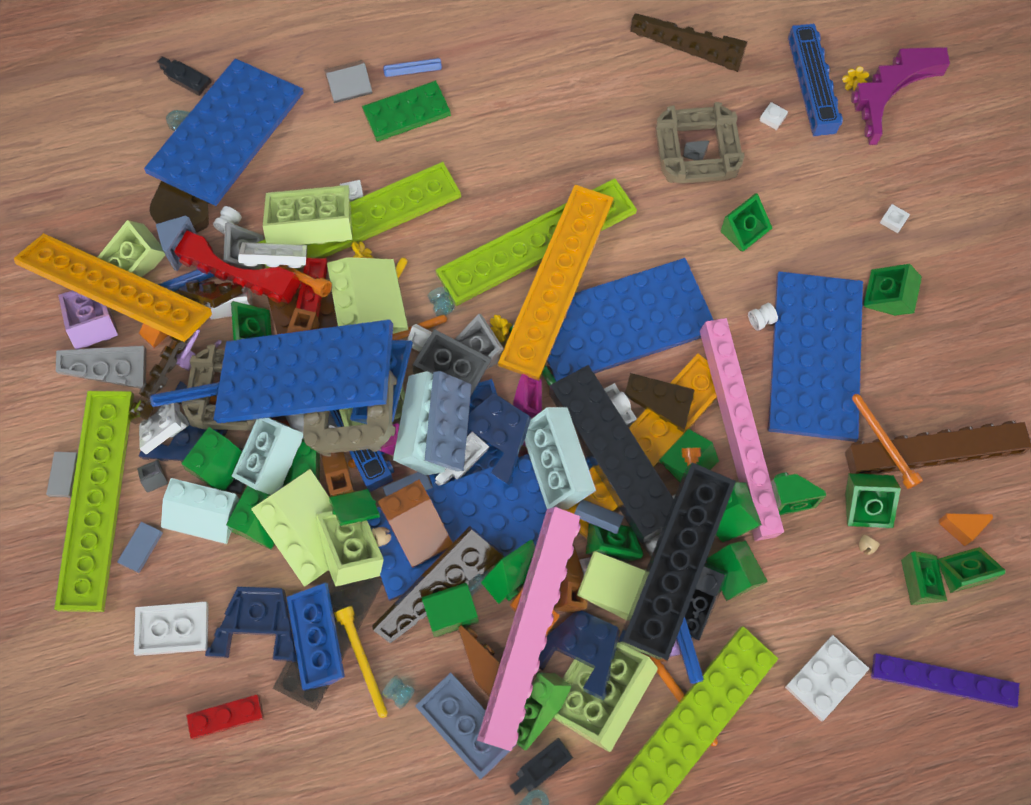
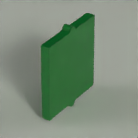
(354, 507)

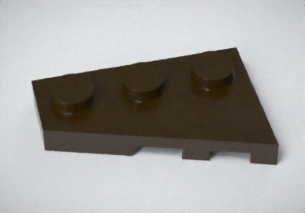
(210, 292)
(663, 398)

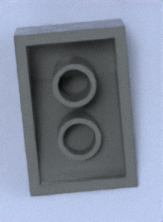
(452, 358)

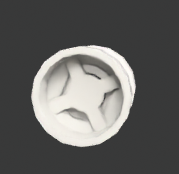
(227, 215)
(762, 316)

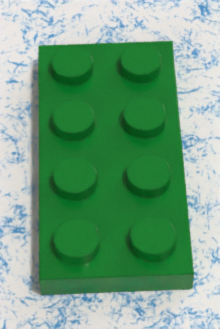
(406, 111)

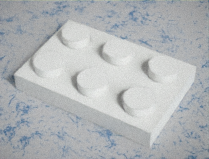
(272, 254)
(171, 628)
(827, 678)

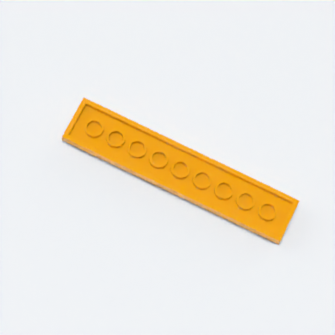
(555, 282)
(113, 287)
(657, 435)

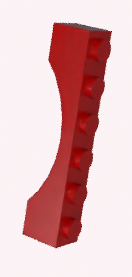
(273, 282)

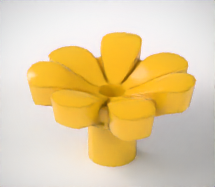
(854, 77)
(359, 250)
(500, 327)

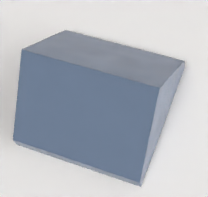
(170, 235)

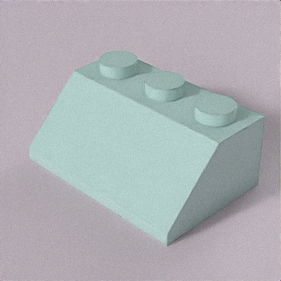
(198, 510)

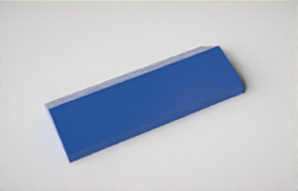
(398, 363)
(315, 637)

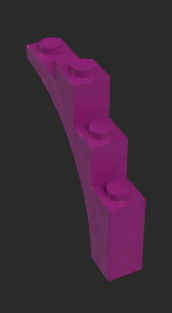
(907, 67)

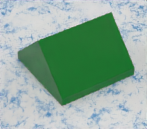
(746, 223)
(249, 321)
(673, 460)
(617, 546)
(742, 569)
(969, 569)
(923, 578)
(450, 609)

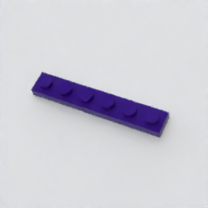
(945, 680)

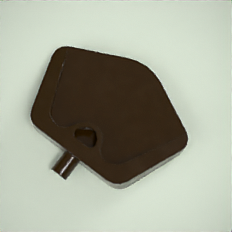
(174, 203)

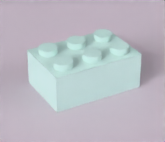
(267, 455)

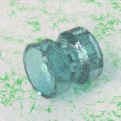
(440, 299)
(398, 692)

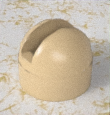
(380, 535)
(868, 545)

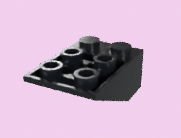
(704, 599)

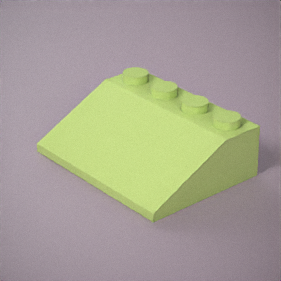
(308, 216)
(367, 292)
(293, 526)
(605, 720)

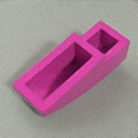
(528, 396)

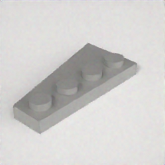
(111, 365)

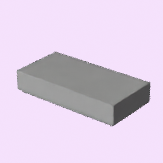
(62, 474)

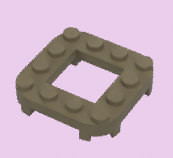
(695, 171)
(198, 410)
(351, 438)

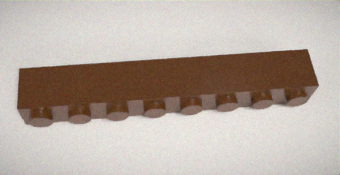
(941, 448)

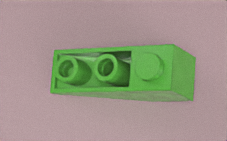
(543, 704)

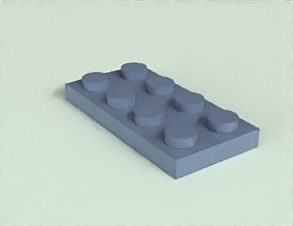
(448, 421)
(459, 720)

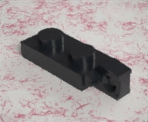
(184, 75)
(542, 766)

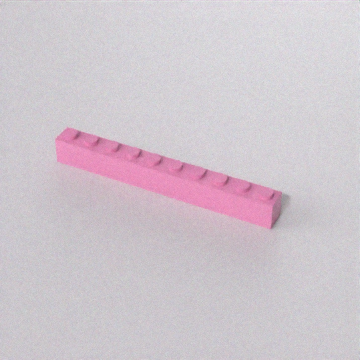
(740, 425)
(529, 629)

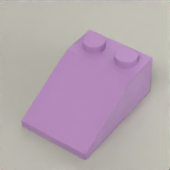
(86, 320)

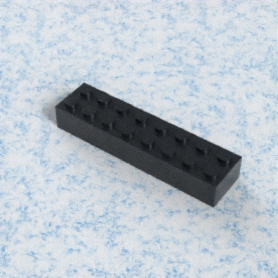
(614, 452)
(677, 562)

